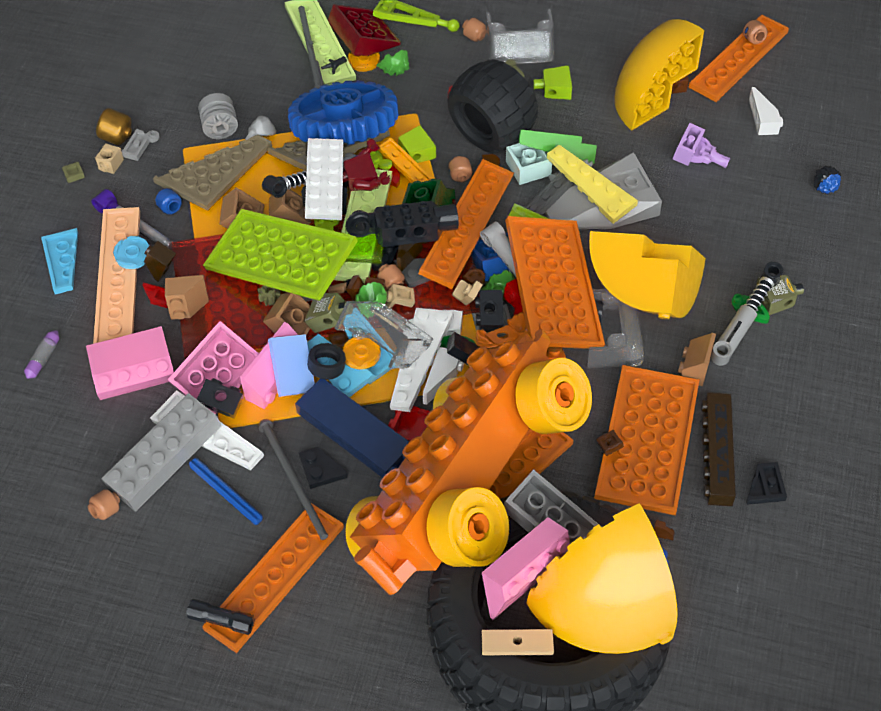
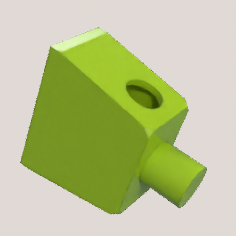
(555, 83)
(418, 145)

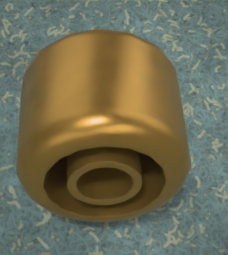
(113, 126)

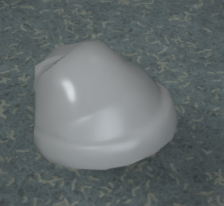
(261, 126)

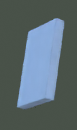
(290, 365)

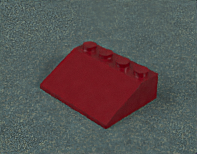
(361, 30)

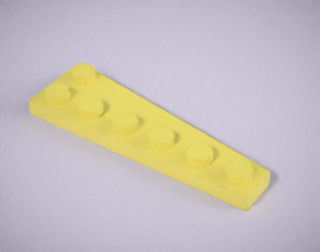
(610, 198)

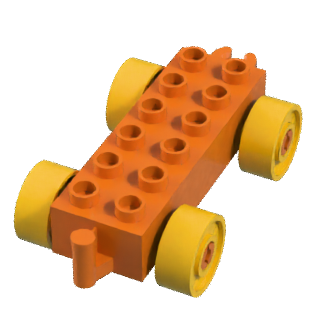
(440, 495)

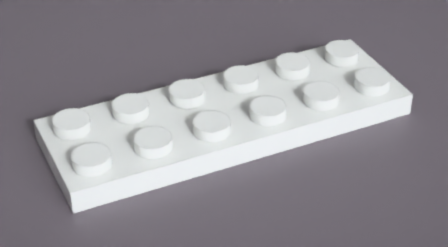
(324, 179)

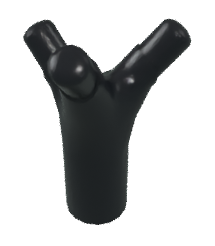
(334, 64)

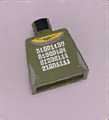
(782, 296)
(325, 313)

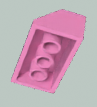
(259, 378)

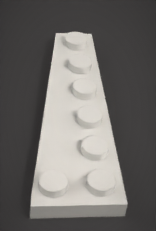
(410, 379)
(222, 442)

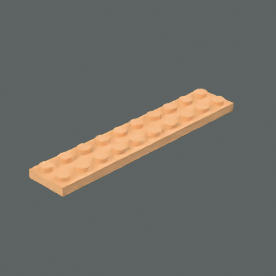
(115, 284)

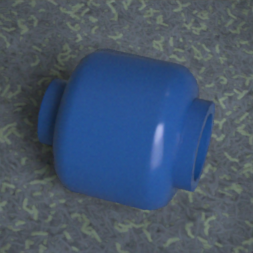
(168, 201)

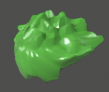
(394, 64)
(499, 281)
(372, 292)

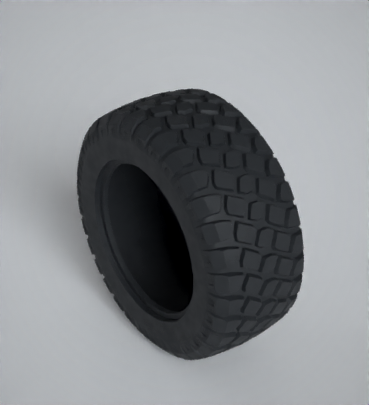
(519, 683)

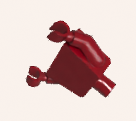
(360, 170)

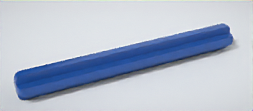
(226, 491)

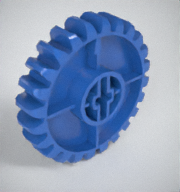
(343, 112)

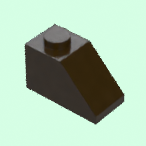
(158, 259)

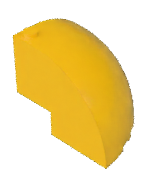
(653, 67)
(648, 274)
(609, 589)

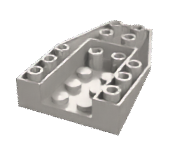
(627, 175)

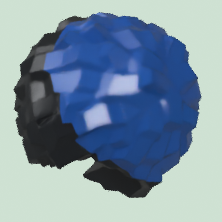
(827, 179)

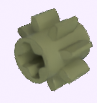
(268, 295)

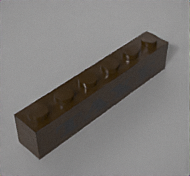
(719, 449)

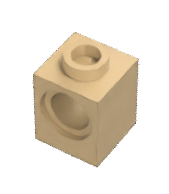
(109, 158)

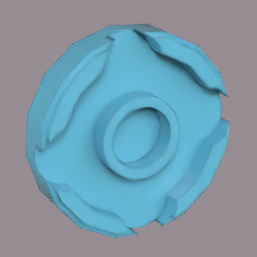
(130, 252)

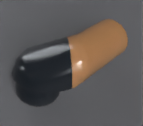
(339, 288)

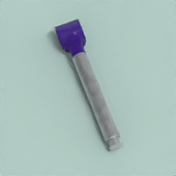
(107, 200)

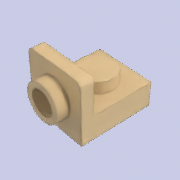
(466, 292)
(400, 295)

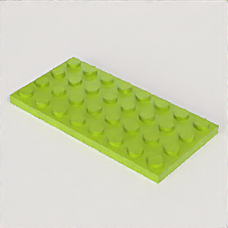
(281, 254)

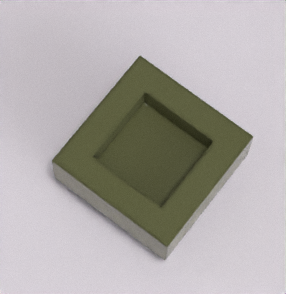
(73, 172)

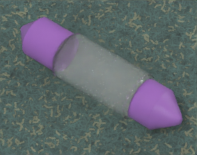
(41, 354)

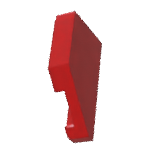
(155, 294)

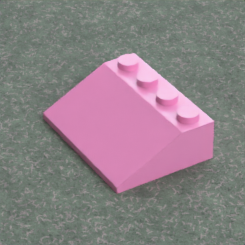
(218, 356)
(130, 363)
(522, 564)

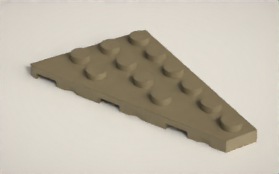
(296, 152)
(213, 176)

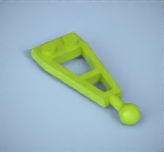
(385, 9)

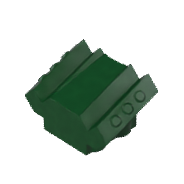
(429, 191)

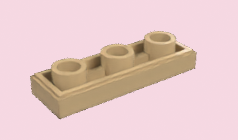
(531, 642)

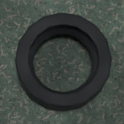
(326, 371)

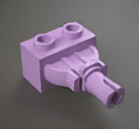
(697, 149)

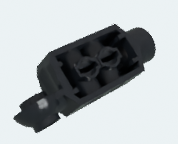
(404, 223)

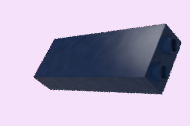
(352, 427)

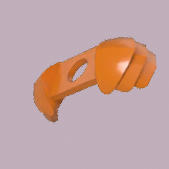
(515, 327)

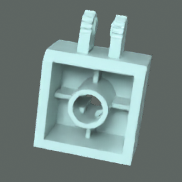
(527, 163)

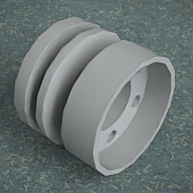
(217, 116)

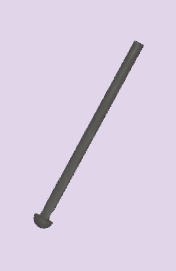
(309, 43)
(265, 426)

